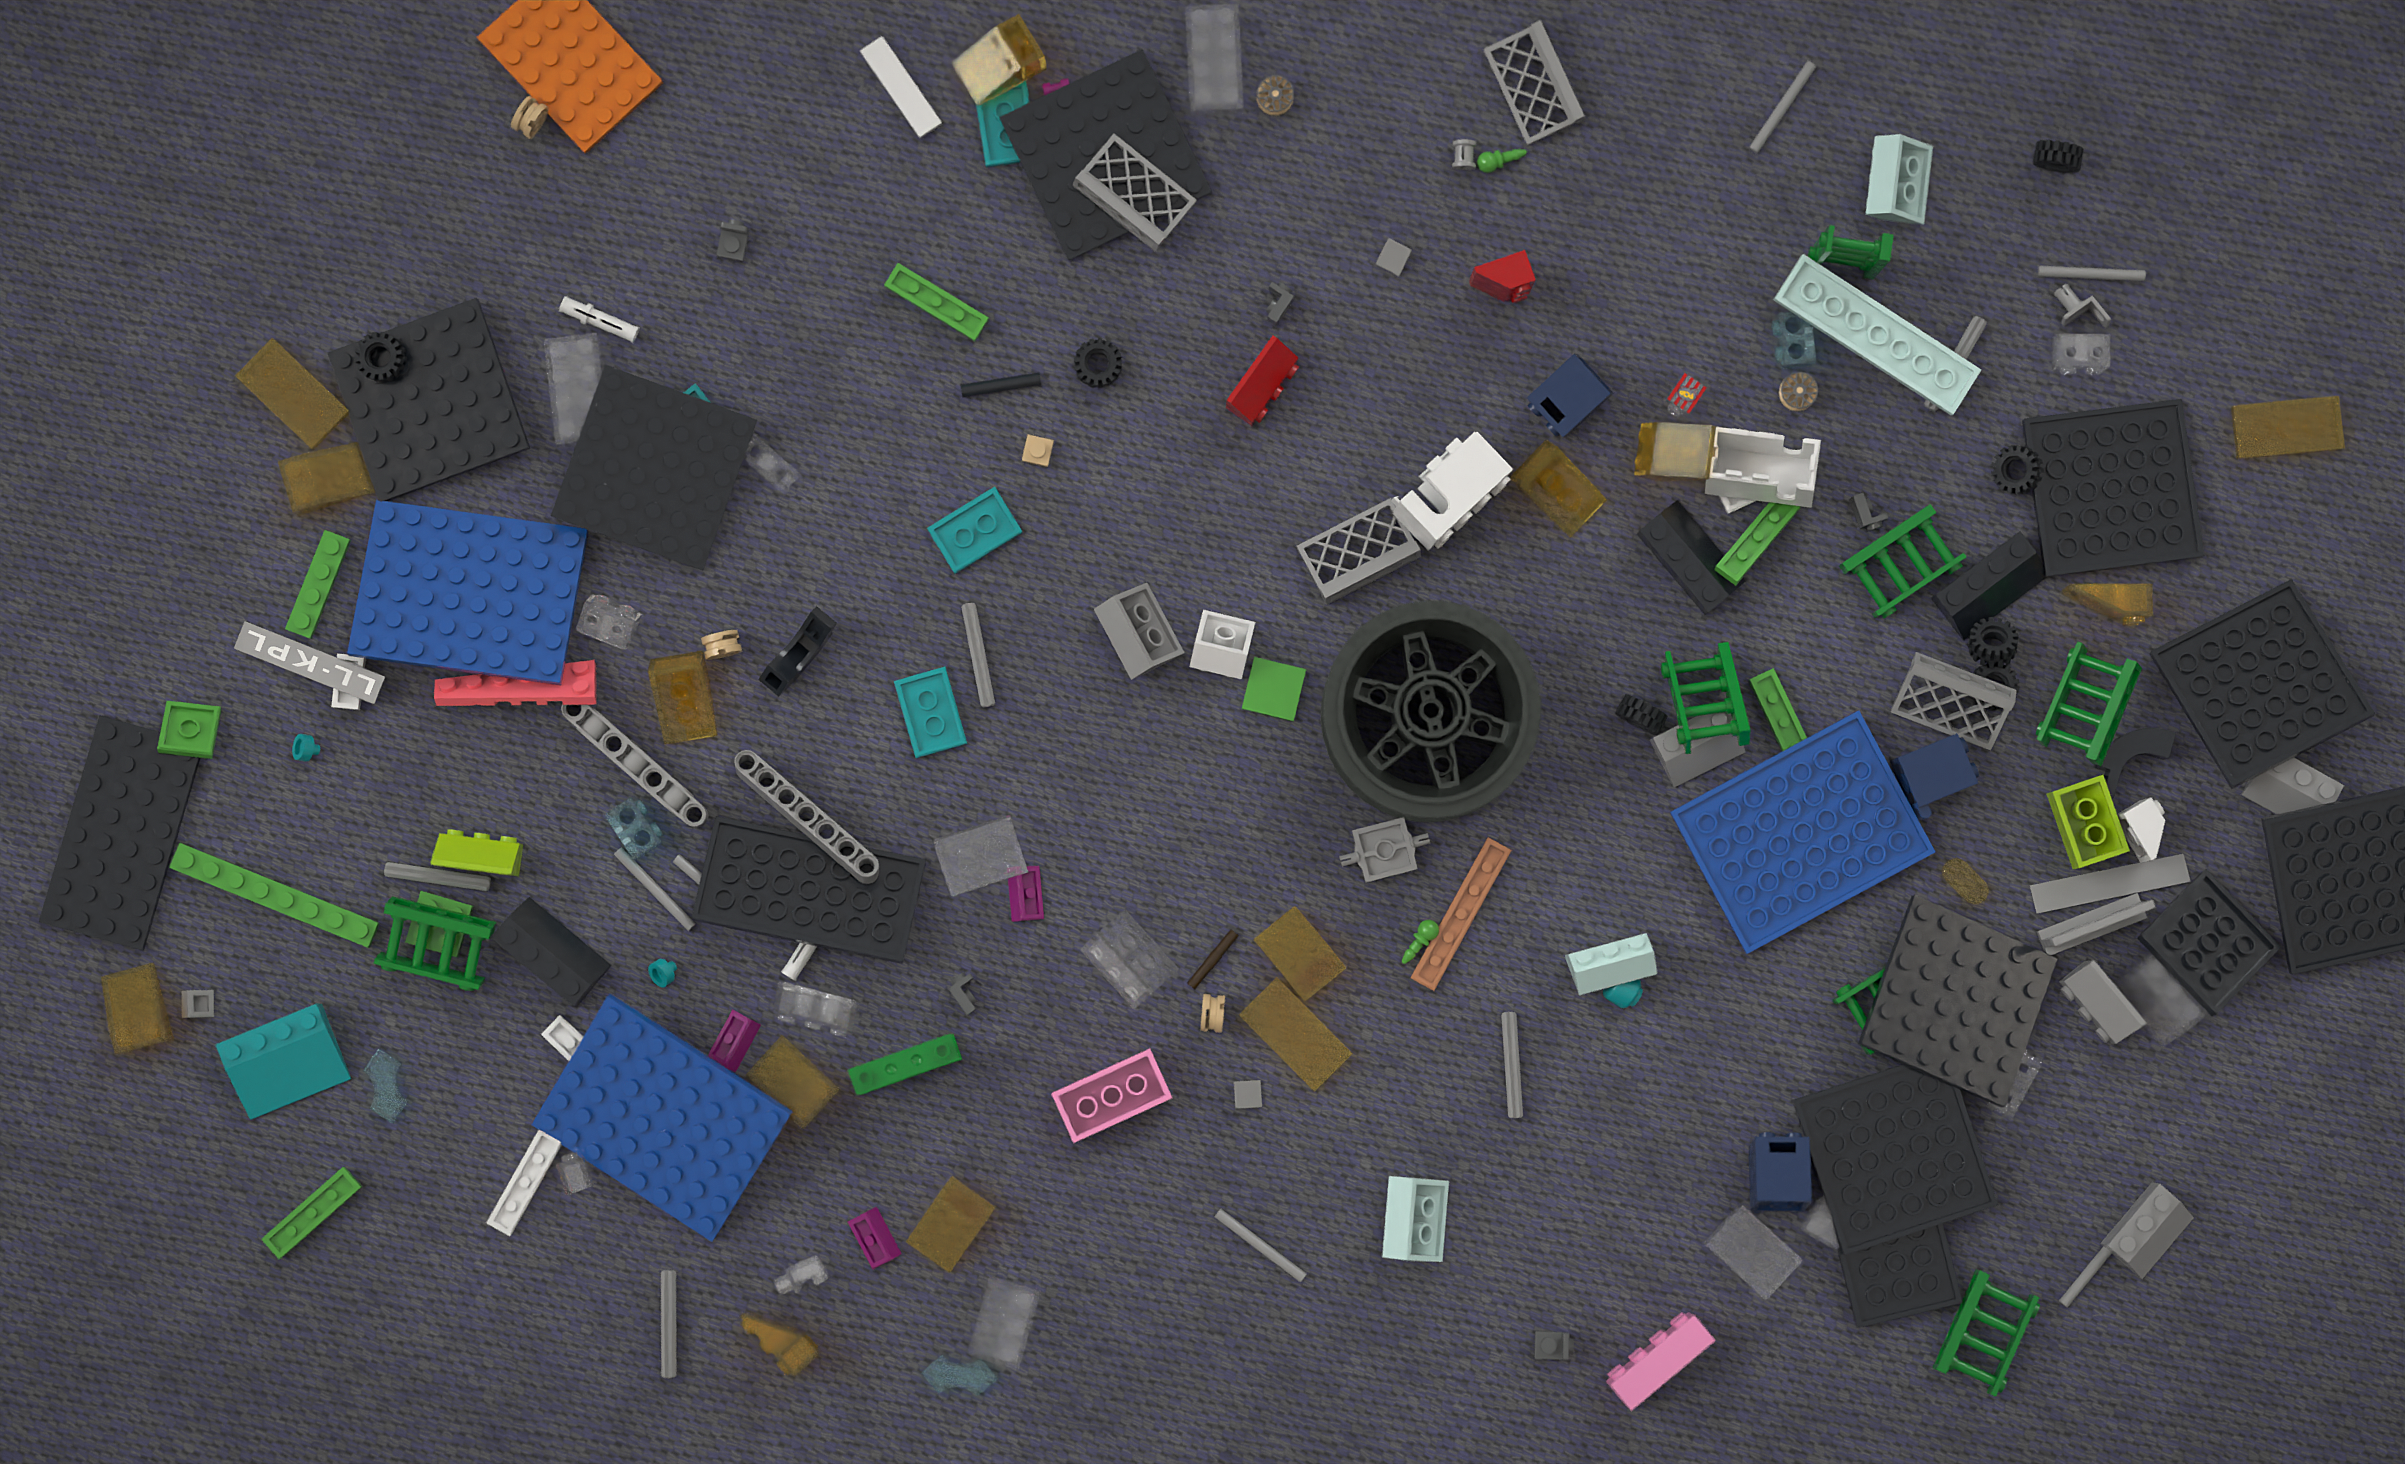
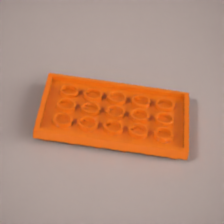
(571, 64)

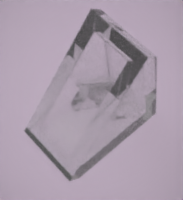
(1819, 1224)

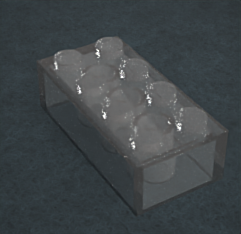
(1214, 60)
(573, 375)

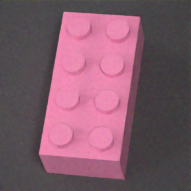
(1111, 1095)
(1660, 1360)

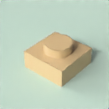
(1037, 450)

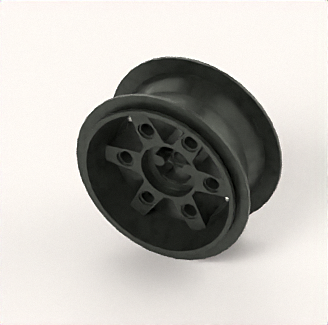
(1492, 651)

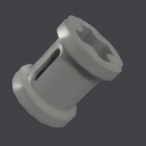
(1464, 154)

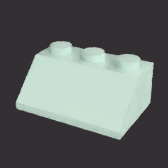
(1899, 179)
(1612, 964)
(1415, 1219)

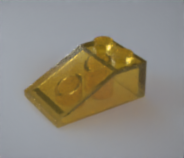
(1674, 451)
(325, 478)
(1558, 488)
(2116, 601)
(683, 697)
(135, 1009)
(793, 1081)

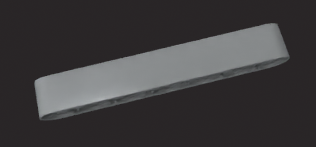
(801, 805)

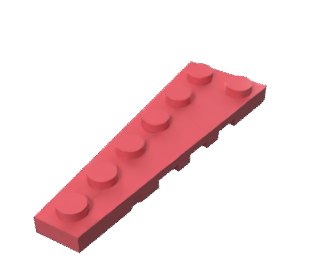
(577, 688)

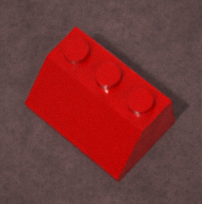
(1505, 278)
(1263, 382)

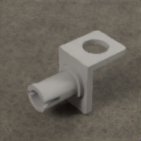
(2076, 307)

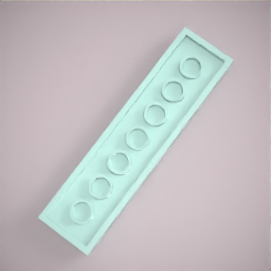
(1877, 334)

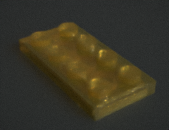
(292, 393)
(2287, 427)
(1295, 1034)

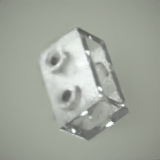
(2081, 350)
(608, 621)

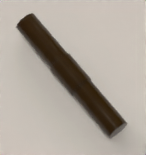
(1212, 959)

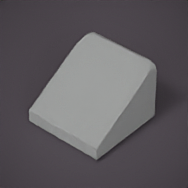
(1393, 257)
(197, 1003)
(1247, 1094)

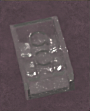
(1752, 1252)

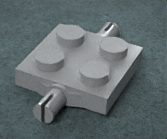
(1384, 849)

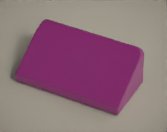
(1026, 895)
(734, 1040)
(874, 1237)

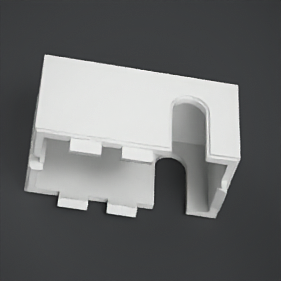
(1761, 469)
(1455, 486)

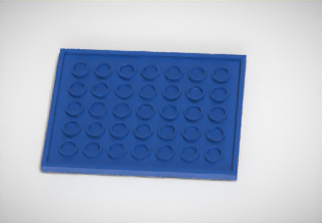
(468, 592)
(1802, 832)
(661, 1117)

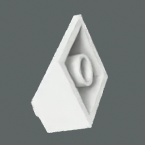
(1222, 644)
(2143, 827)

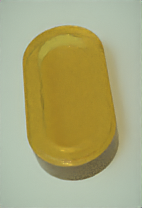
(1965, 881)

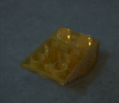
(1000, 60)
(1299, 953)
(951, 1224)
(787, 1343)

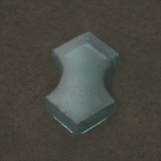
(387, 1097)
(971, 1376)

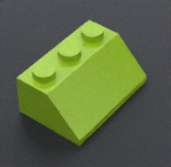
(2088, 822)
(478, 853)

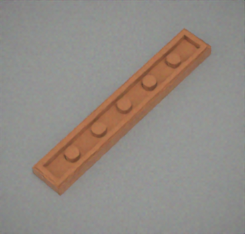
(1461, 914)

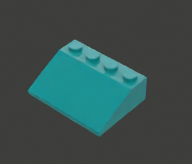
(284, 1061)

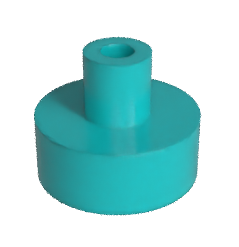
(304, 747)
(662, 972)

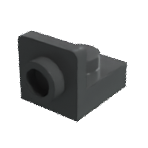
(733, 240)
(1279, 307)
(1862, 511)
(965, 997)
(1552, 1345)

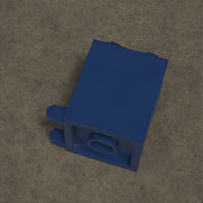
(1574, 391)
(1934, 773)
(1779, 1173)

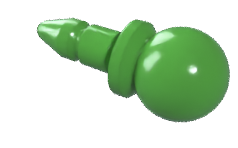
(1489, 161)
(1427, 931)

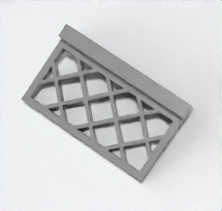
(1555, 72)
(1121, 210)
(1366, 572)
(1966, 684)
(2093, 924)

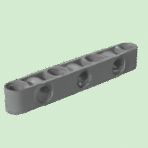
(636, 763)

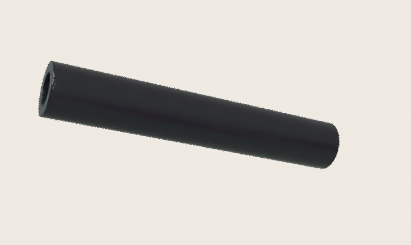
(1000, 384)

